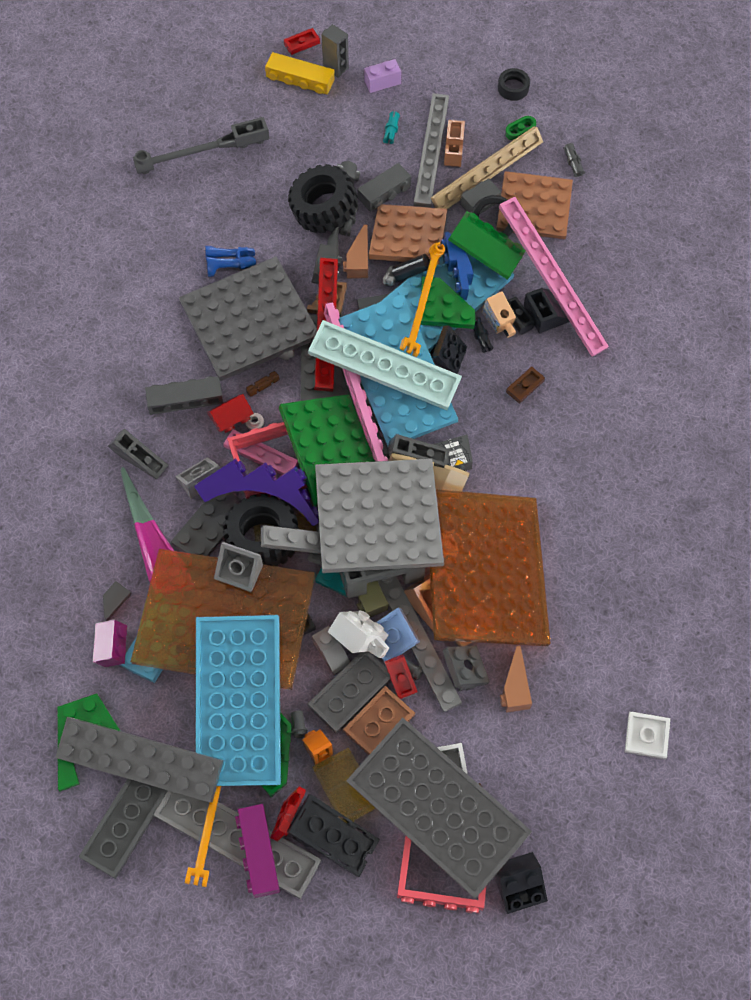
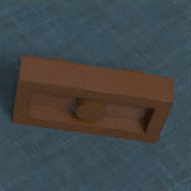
(525, 384)

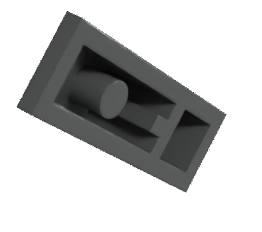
(418, 449)
(137, 454)

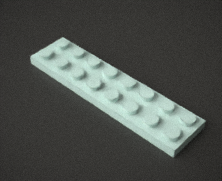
(384, 365)

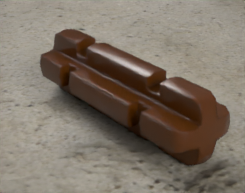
(262, 383)

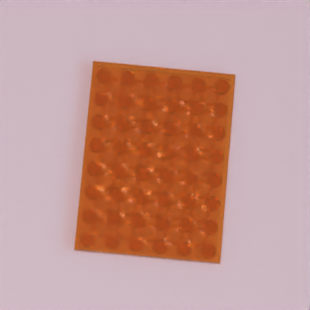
(490, 571)
(186, 589)

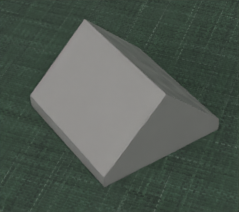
(195, 474)
(238, 566)

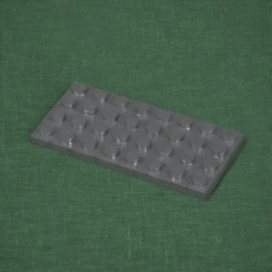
(439, 807)

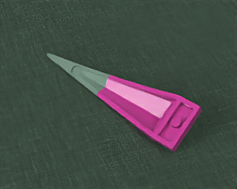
(148, 533)

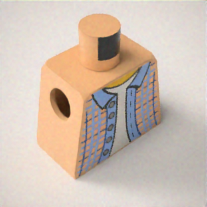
(499, 314)

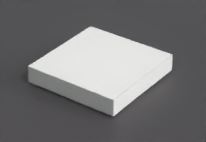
(647, 735)

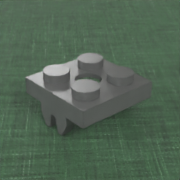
(463, 677)

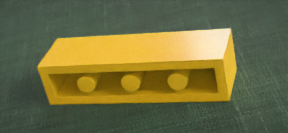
(299, 73)

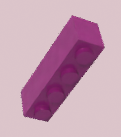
(258, 851)

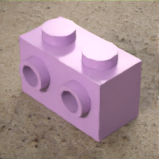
(382, 75)

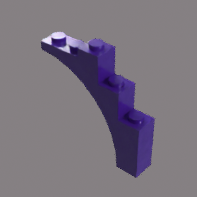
(262, 479)

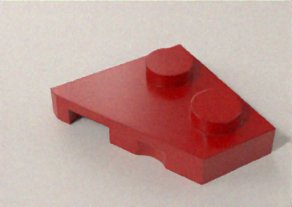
(287, 813)

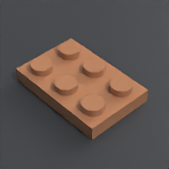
(377, 720)

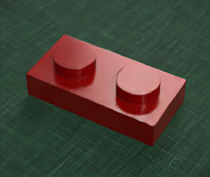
(301, 41)
(400, 676)

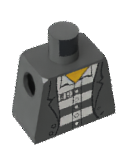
(460, 452)

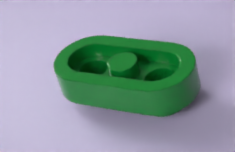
(519, 127)

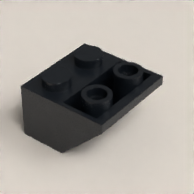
(544, 310)
(521, 883)

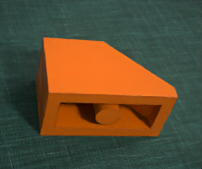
(317, 746)

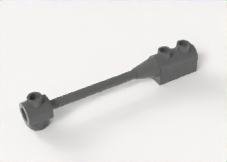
(241, 136)
(331, 249)

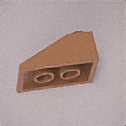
(420, 598)

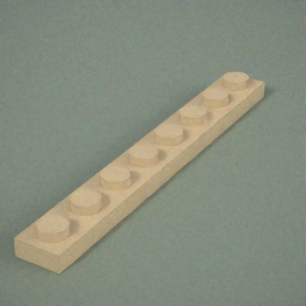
(488, 168)

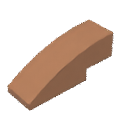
(454, 143)

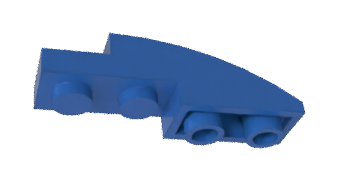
(460, 265)

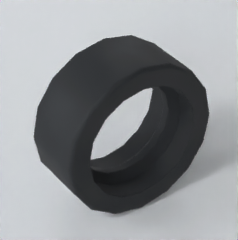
(513, 74)

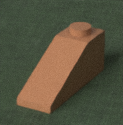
(357, 256)
(516, 689)

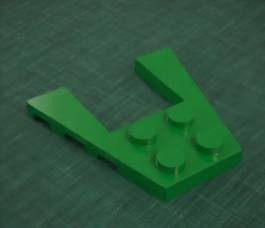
(87, 709)

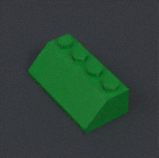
(487, 244)

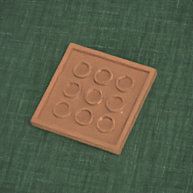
(542, 199)
(406, 232)

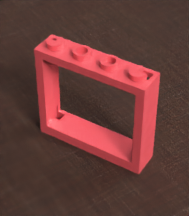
(254, 437)
(431, 899)

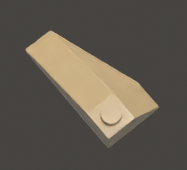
(445, 478)

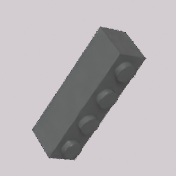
(184, 395)

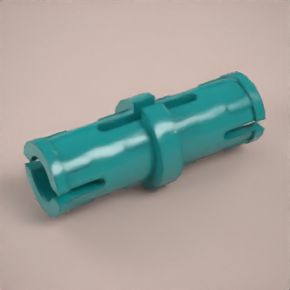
(391, 127)

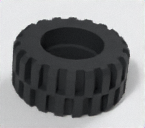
(316, 183)
(254, 512)

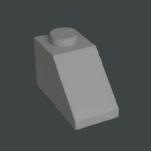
(330, 650)

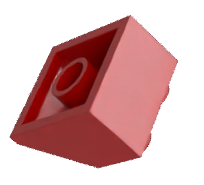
(230, 413)

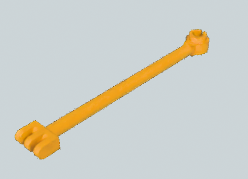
(435, 252)
(198, 870)

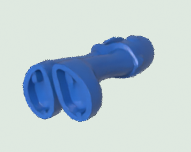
(243, 259)

